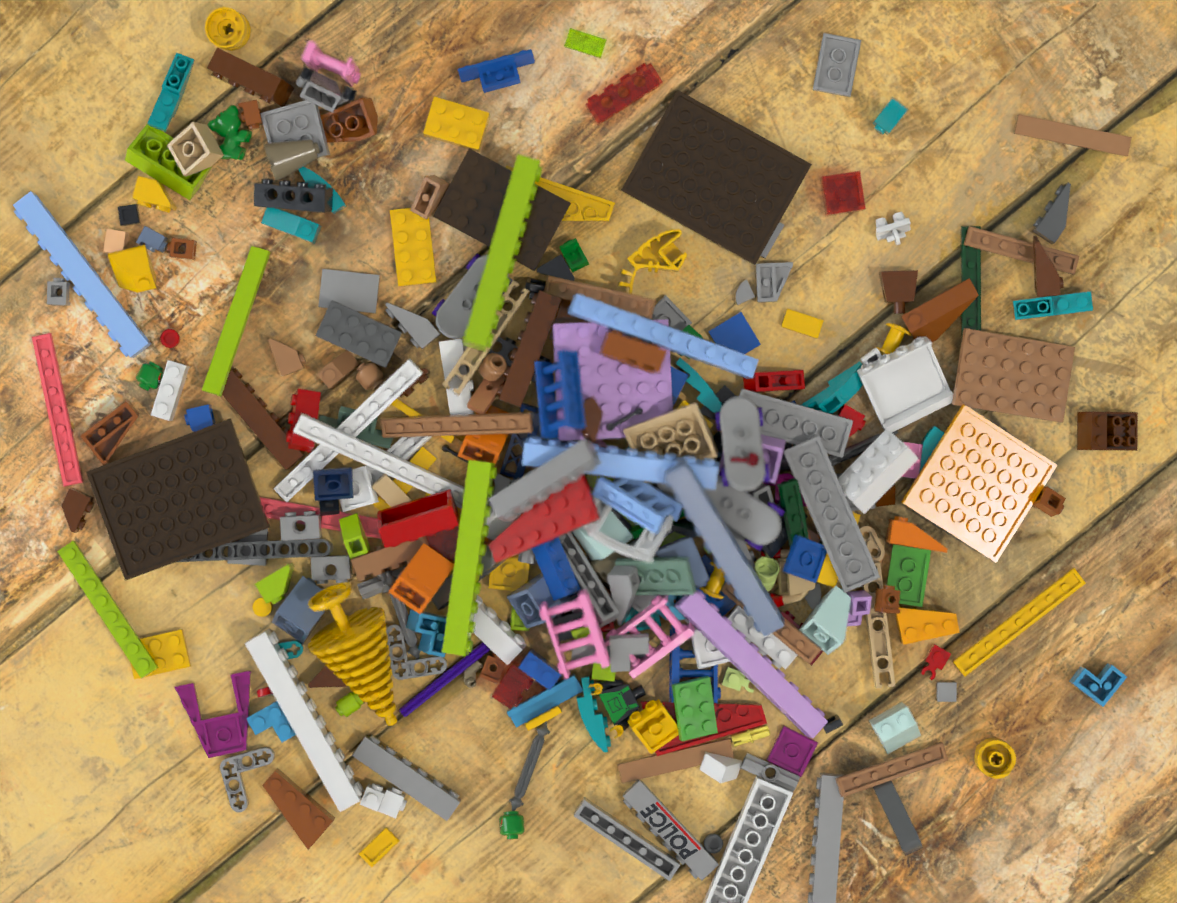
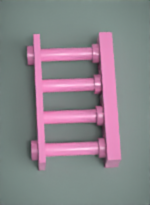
(316, 60)
(588, 620)
(668, 642)

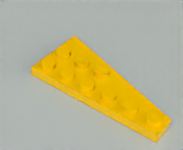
(583, 205)

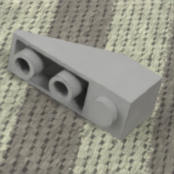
(418, 327)
(623, 585)

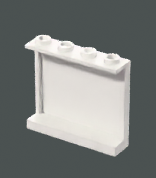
(905, 384)

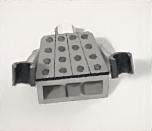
(322, 90)

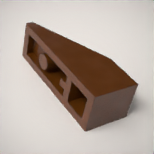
(1046, 276)

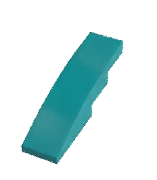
(707, 396)

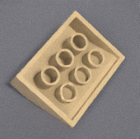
(676, 432)

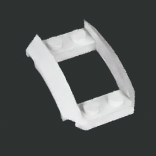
(644, 548)

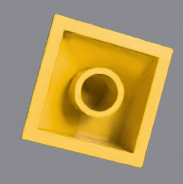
(133, 269)

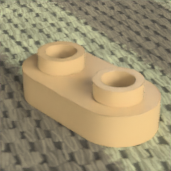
(873, 543)

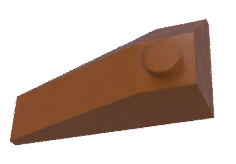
(351, 122)
(940, 312)

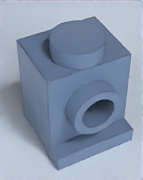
(152, 240)

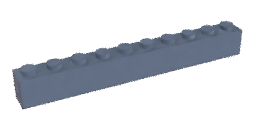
(724, 548)

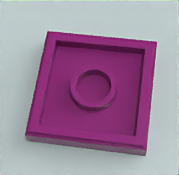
(792, 751)

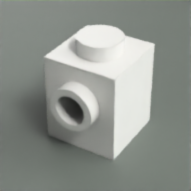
(373, 796)
(392, 802)

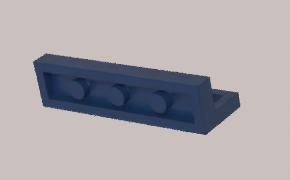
(520, 468)

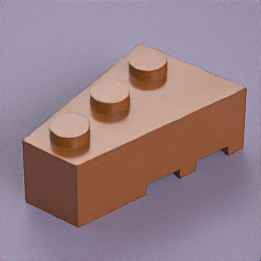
(632, 352)
(110, 430)

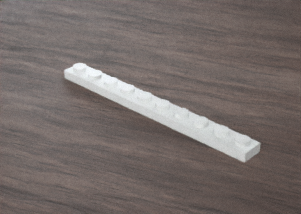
(352, 425)
(376, 458)

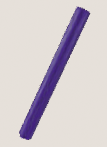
(444, 679)

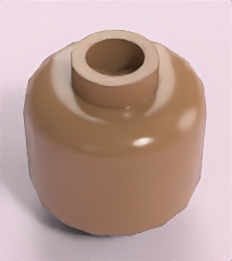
(492, 367)
(369, 376)

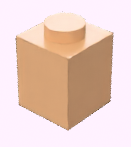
(115, 241)

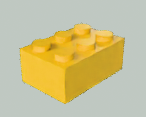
(456, 124)

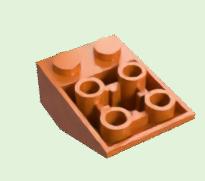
(484, 446)
(421, 578)

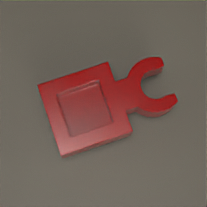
(936, 658)

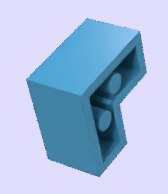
(432, 629)
(1100, 687)
(271, 716)

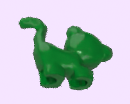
(228, 125)

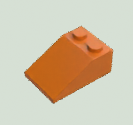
(908, 534)

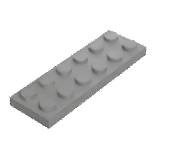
(801, 423)

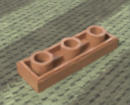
(485, 395)

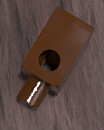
(898, 288)

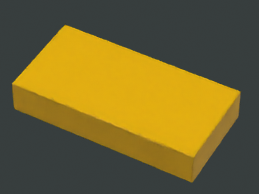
(802, 323)
(543, 717)
(379, 847)

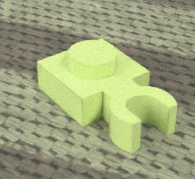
(735, 679)

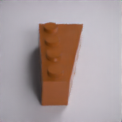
(299, 808)

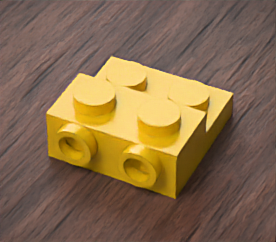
(653, 725)

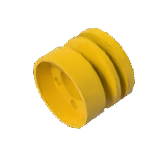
(225, 18)

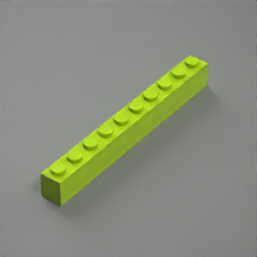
(469, 557)

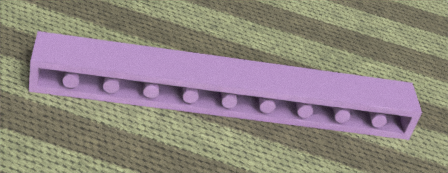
(751, 663)

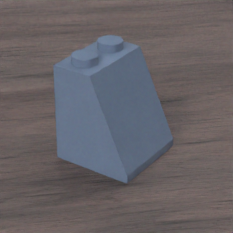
(687, 548)
(529, 598)
(294, 613)

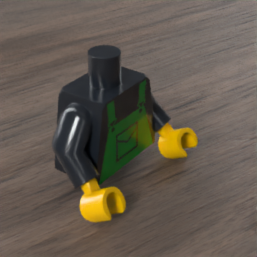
(619, 701)

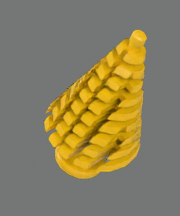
(356, 649)

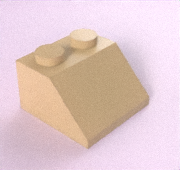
(195, 149)

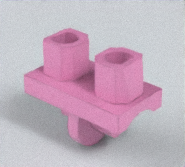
(913, 471)

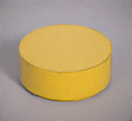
(260, 607)

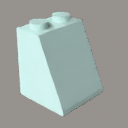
(611, 527)
(828, 620)
(895, 727)

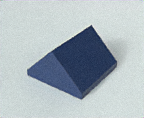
(333, 484)

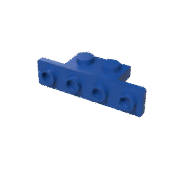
(497, 72)

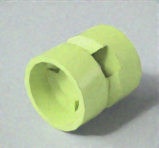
(767, 571)

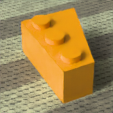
(923, 624)

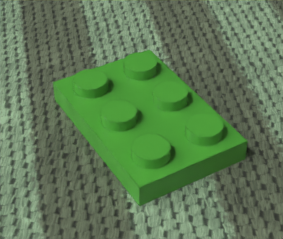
(909, 573)
(694, 708)

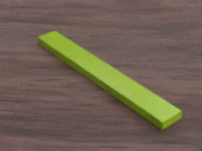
(236, 321)

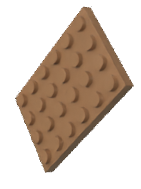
(1013, 375)

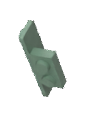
(369, 434)

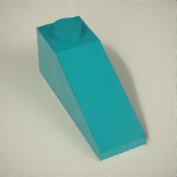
(889, 117)
(291, 224)

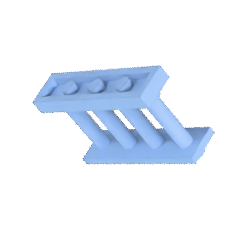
(634, 508)

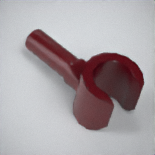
(752, 459)

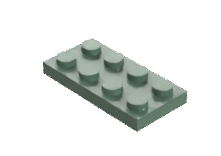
(662, 576)

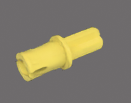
(750, 735)

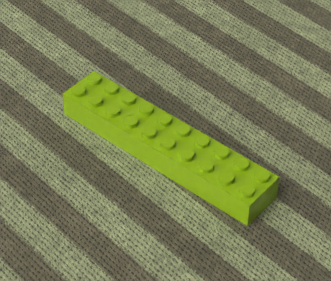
(500, 257)

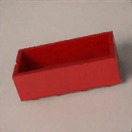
(417, 518)

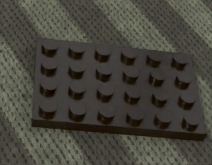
(476, 201)

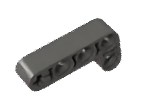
(898, 817)

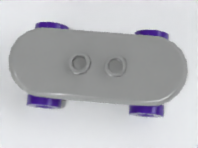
(454, 312)
(741, 434)
(747, 514)

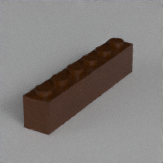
(529, 349)
(259, 419)

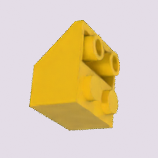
(151, 192)

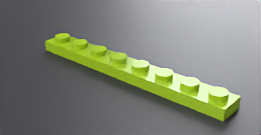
(107, 609)

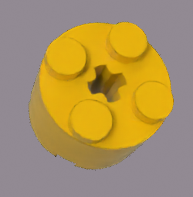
(1003, 764)

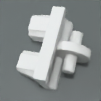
(892, 231)

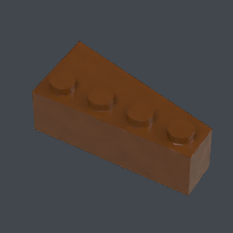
(250, 77)

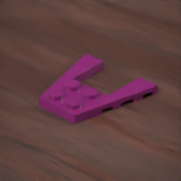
(223, 733)

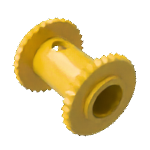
(893, 339)
(714, 583)

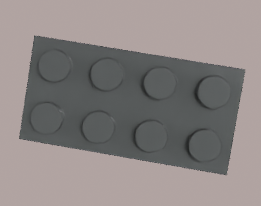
(358, 333)

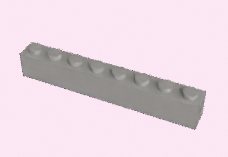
(826, 841)

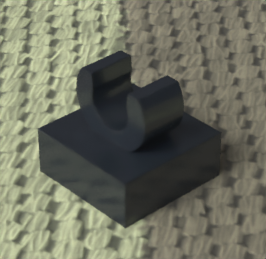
(534, 286)
(329, 507)

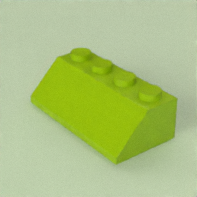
(153, 157)

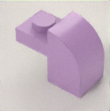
(859, 606)

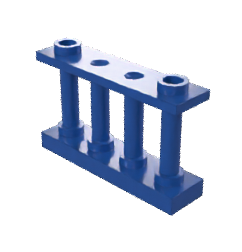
(571, 394)
(677, 673)

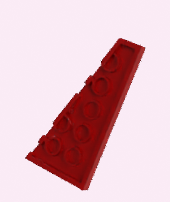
(547, 520)
(729, 720)

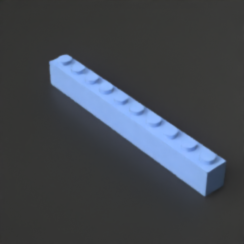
(81, 273)
(663, 336)
(623, 463)

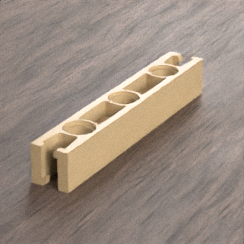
(472, 357)
(879, 639)

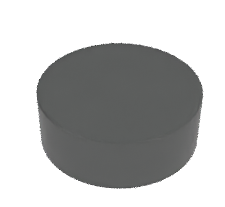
(713, 843)

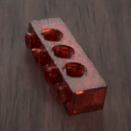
(646, 72)

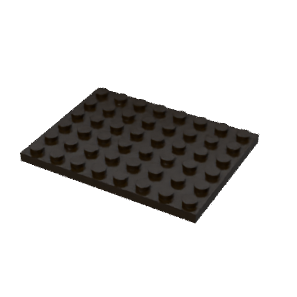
(716, 177)
(178, 499)

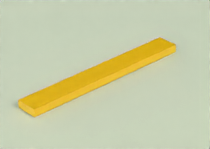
(1019, 622)

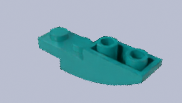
(171, 92)
(1053, 305)
(840, 391)
(594, 722)

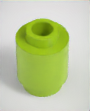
(348, 704)

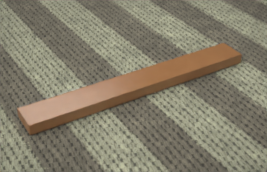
(457, 425)

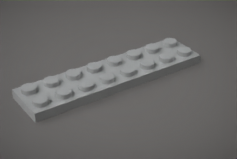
(831, 514)

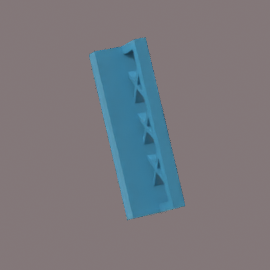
(545, 700)

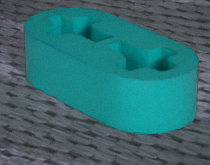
(288, 644)

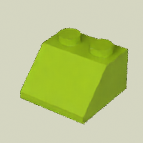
(276, 584)

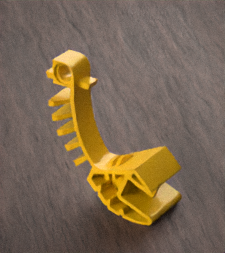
(656, 254)

